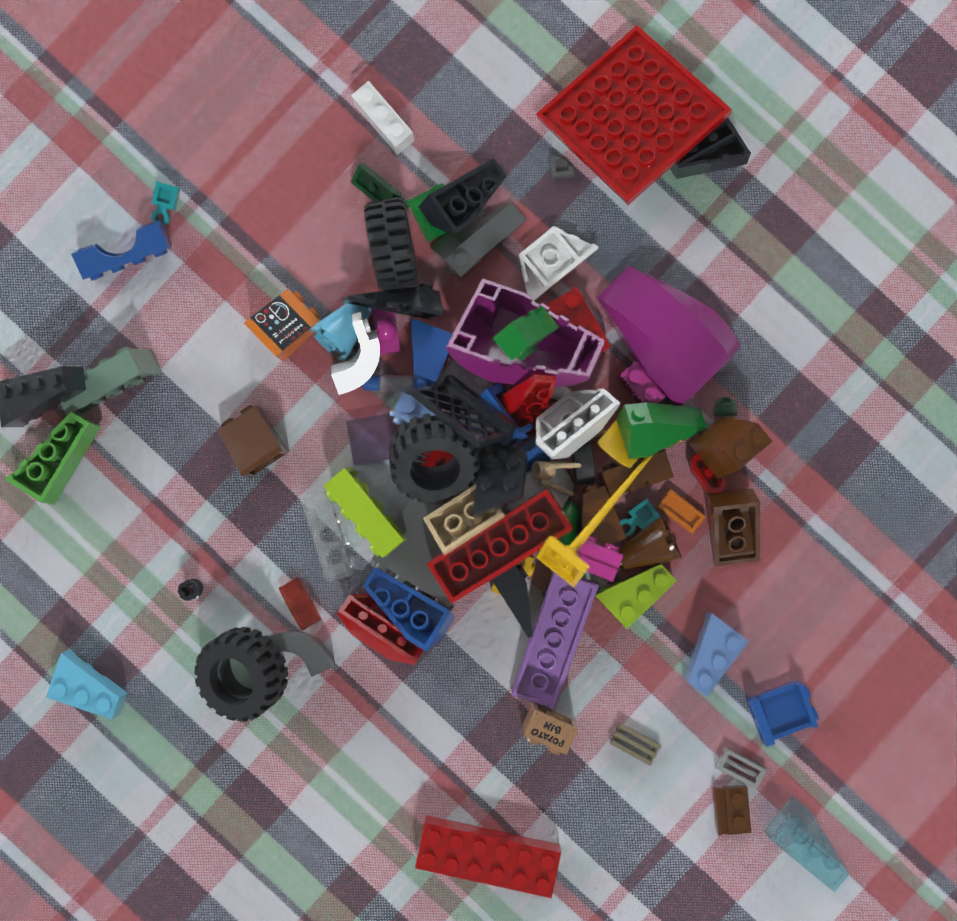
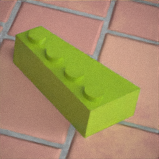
(364, 512)

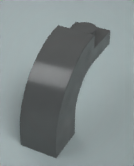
(307, 647)

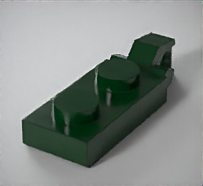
(374, 185)

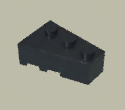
(717, 151)

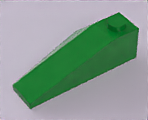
(655, 426)

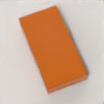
(680, 511)

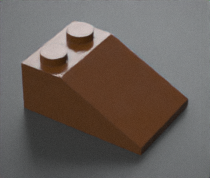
(734, 526)

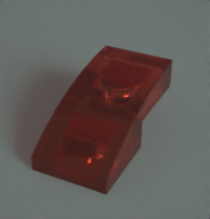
(299, 603)

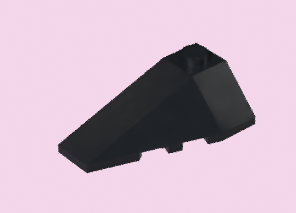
(461, 200)
(411, 301)

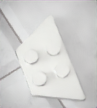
(551, 260)

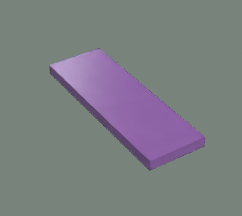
(554, 640)

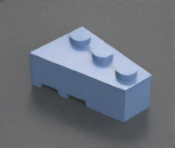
(713, 654)

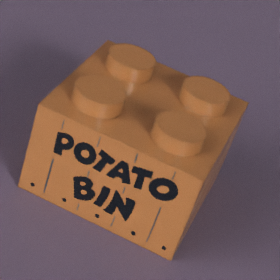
(549, 729)

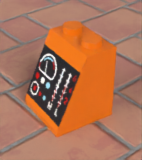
(283, 324)

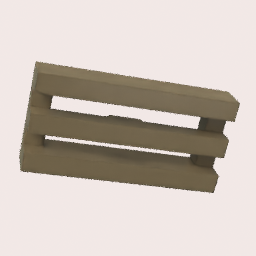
(652, 753)

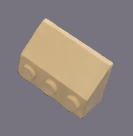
(455, 521)

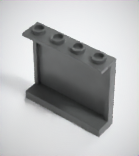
(411, 557)

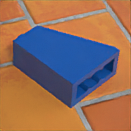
(428, 352)

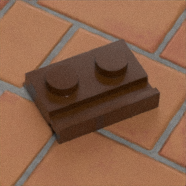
(732, 810)

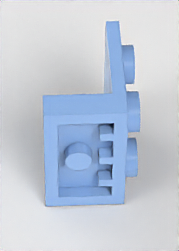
(408, 408)

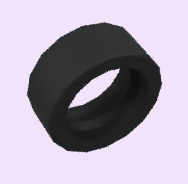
(586, 472)

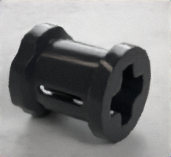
(185, 593)

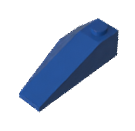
(414, 614)

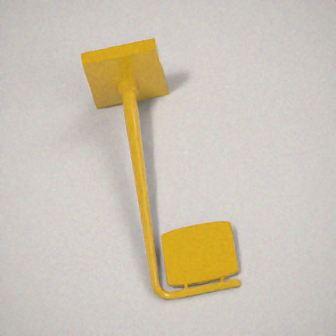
(564, 559)

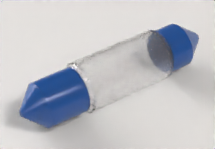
(390, 383)

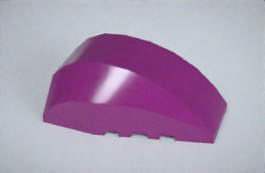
(668, 333)
(566, 353)

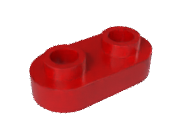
(704, 476)

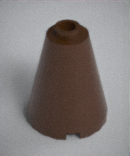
(650, 547)

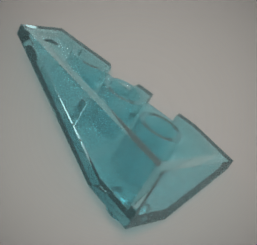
(802, 838)

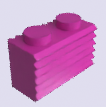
(640, 385)

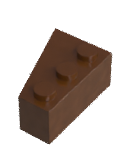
(654, 471)

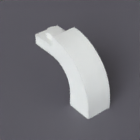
(358, 369)

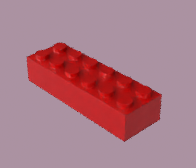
(500, 545)
(488, 856)

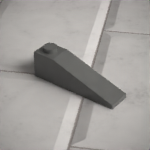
(476, 242)

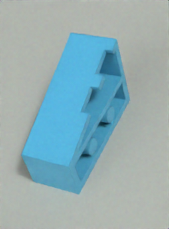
(85, 688)

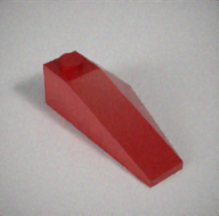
(529, 400)

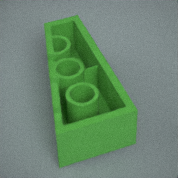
(55, 459)

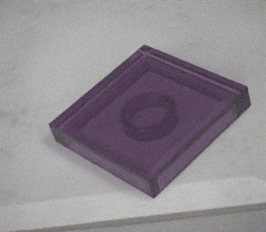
(370, 438)

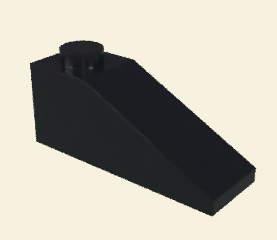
(515, 593)

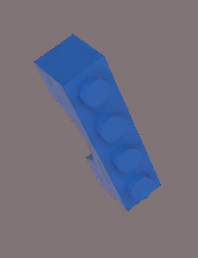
(95, 260)

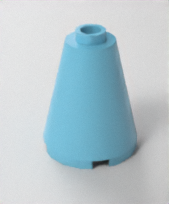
(337, 330)

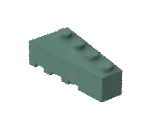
(111, 376)

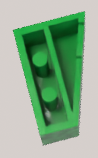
(523, 335)

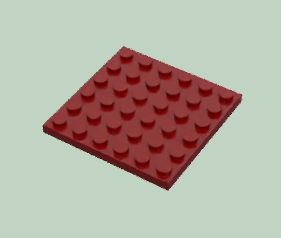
(633, 114)

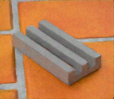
(724, 758)

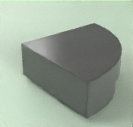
(560, 168)

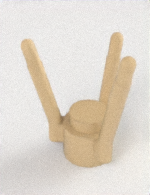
(546, 470)

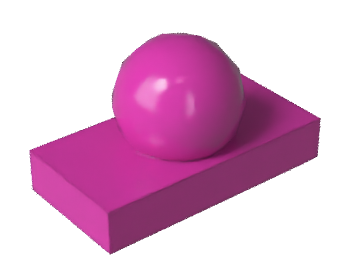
(387, 331)

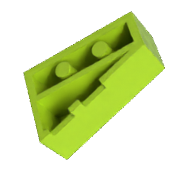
(636, 593)

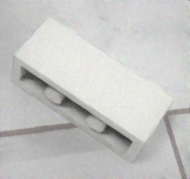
(383, 117)

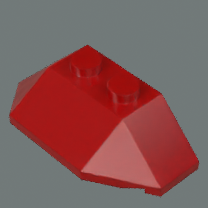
(375, 629)

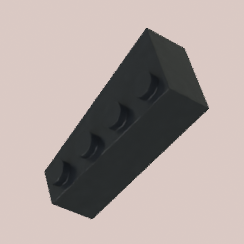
(33, 394)

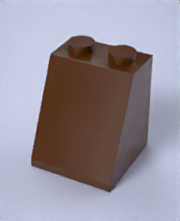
(252, 441)
(730, 444)
(590, 504)

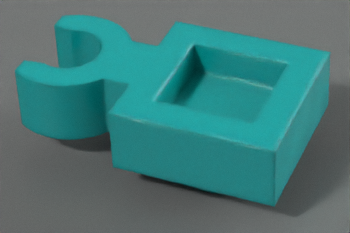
(165, 198)
(641, 515)

